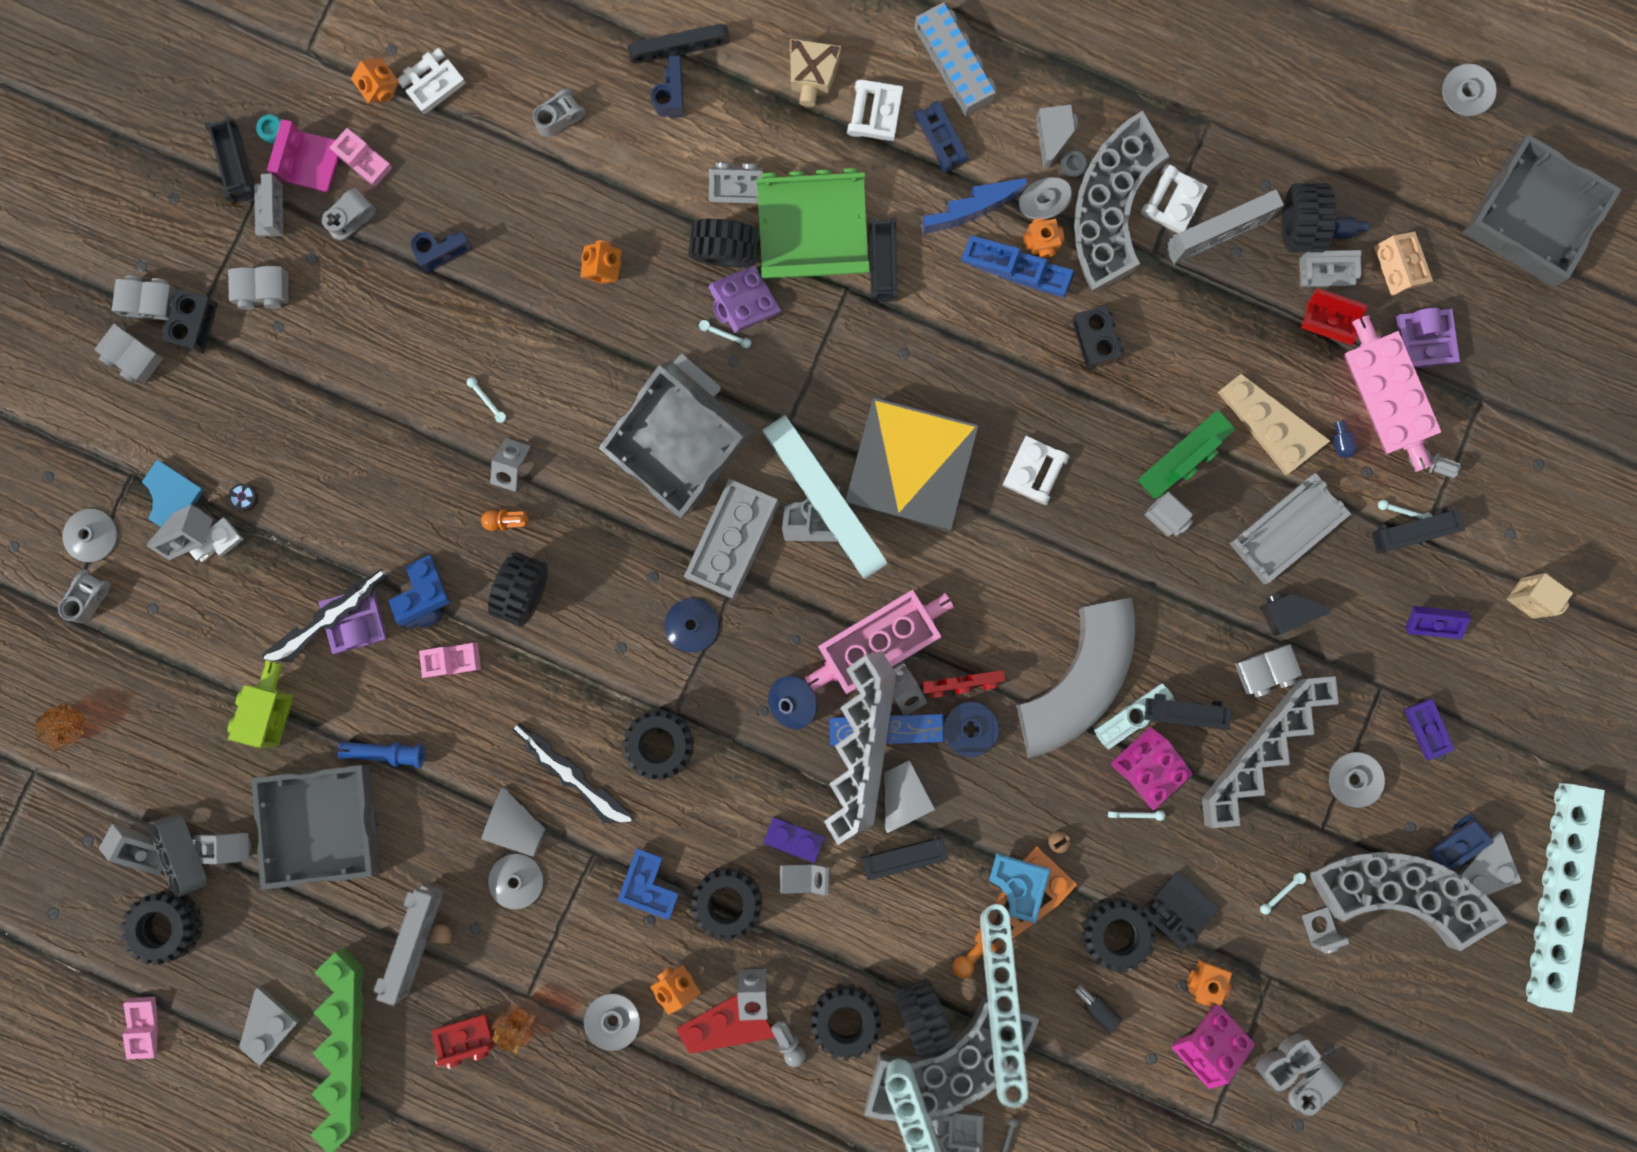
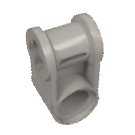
(558, 110)
(350, 212)
(84, 595)
(1318, 1086)

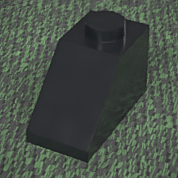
(1290, 612)

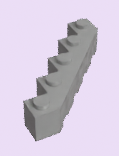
(864, 748)
(1266, 749)

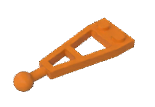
(1057, 888)

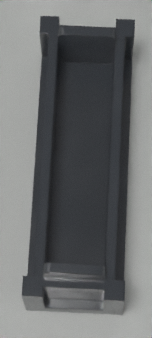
(231, 160)
(883, 260)
(1418, 531)
(1187, 713)
(904, 858)

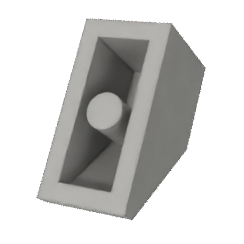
(1055, 131)
(181, 533)
(222, 847)
(130, 849)

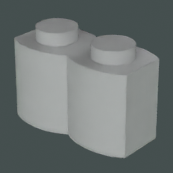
(258, 286)
(143, 299)
(128, 354)
(1169, 515)
(1268, 670)
(1292, 1058)

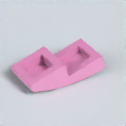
(360, 157)
(450, 660)
(142, 1028)

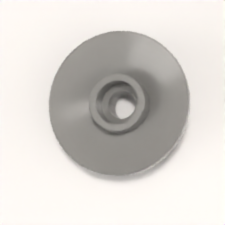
(1476, 82)
(1045, 198)
(101, 536)
(1369, 779)
(529, 877)
(603, 1033)

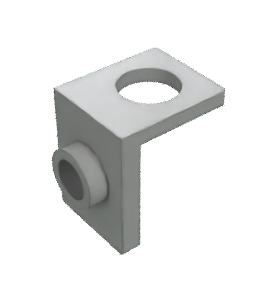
(508, 460)
(905, 688)
(803, 879)
(1327, 940)
(752, 989)

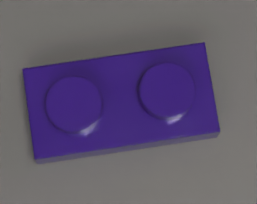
(1437, 622)
(1429, 729)
(793, 839)

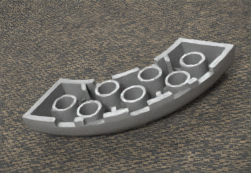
(1107, 199)
(1089, 682)
(1409, 885)
(955, 1074)

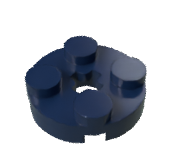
(981, 718)

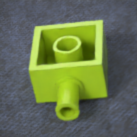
(261, 711)

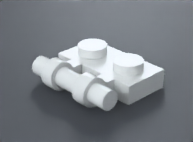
(433, 87)

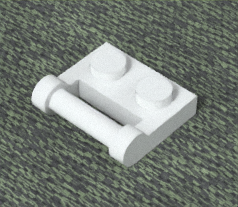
(884, 110)
(1182, 203)
(1027, 465)

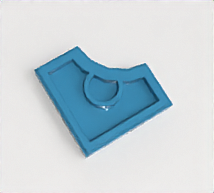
(169, 492)
(1022, 883)

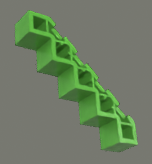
(341, 1050)

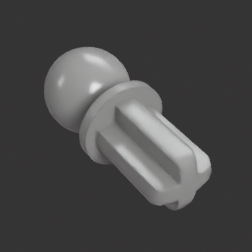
(1441, 465)
(788, 1044)

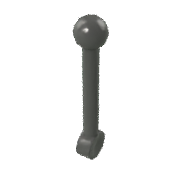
(1013, 1122)

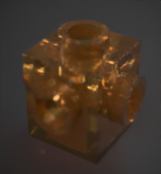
(59, 726)
(513, 1029)

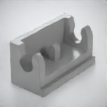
(1330, 268)

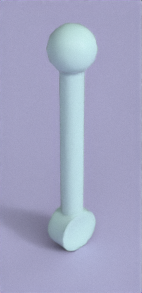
(705, 326)
(499, 416)
(1383, 505)
(1159, 815)
(1299, 878)

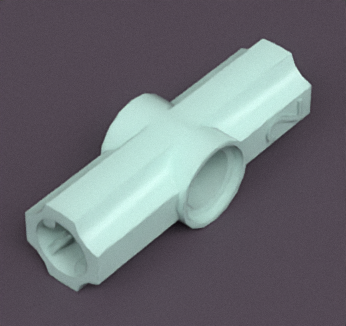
(1120, 725)

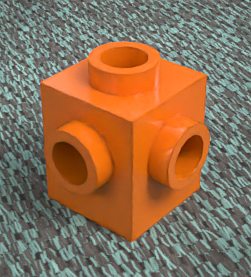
(375, 80)
(1042, 246)
(601, 262)
(1209, 983)
(674, 988)

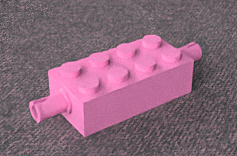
(1392, 393)
(895, 630)

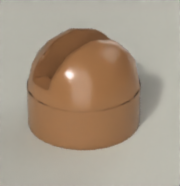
(1056, 837)
(440, 934)

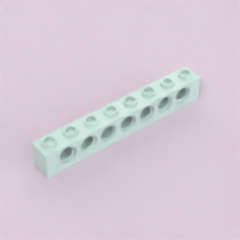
(1573, 910)

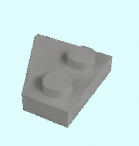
(1492, 867)
(265, 1026)

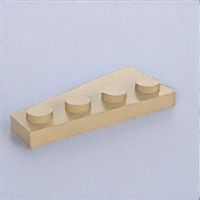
(1275, 427)

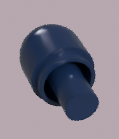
(1348, 227)
(1344, 440)
(426, 620)

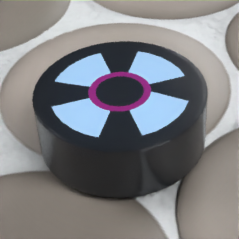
(243, 497)

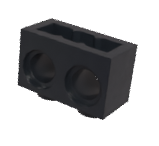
(197, 322)
(1090, 338)

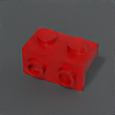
(1332, 316)
(463, 1040)

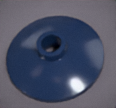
(704, 632)
(801, 700)

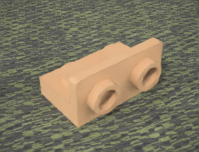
(1403, 262)

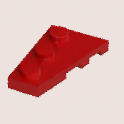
(962, 684)
(722, 1028)

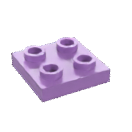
(743, 299)
(1429, 337)
(360, 629)

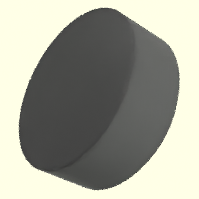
(1073, 164)

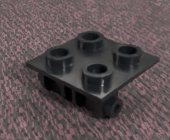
(1180, 910)

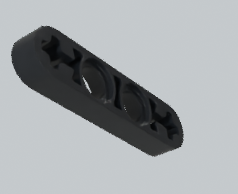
(678, 43)

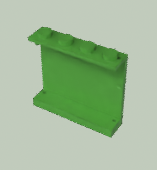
(812, 224)

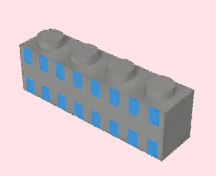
(955, 59)

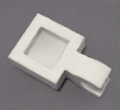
(220, 539)

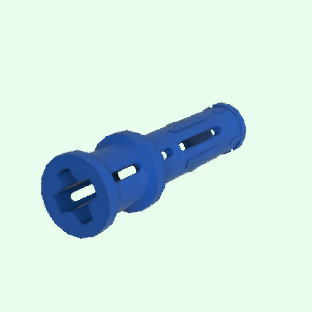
(394, 754)

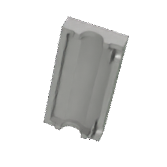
(1224, 227)
(1289, 528)
(732, 539)
(410, 944)

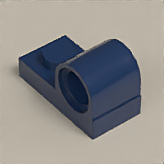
(672, 89)
(439, 254)
(1462, 844)

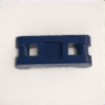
(941, 136)

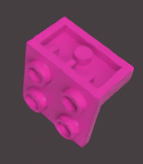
(302, 158)
(1152, 767)
(1215, 1048)

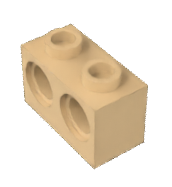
(1540, 596)

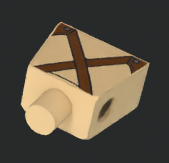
(812, 69)

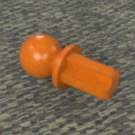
(504, 520)

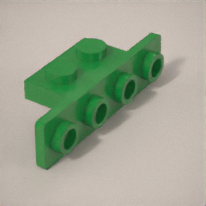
(1184, 457)

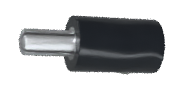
(1100, 1010)

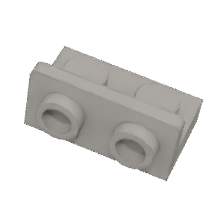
(734, 183)
(268, 206)

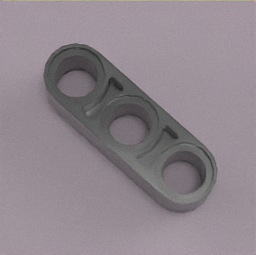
(177, 855)

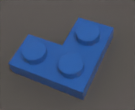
(426, 595)
(641, 890)

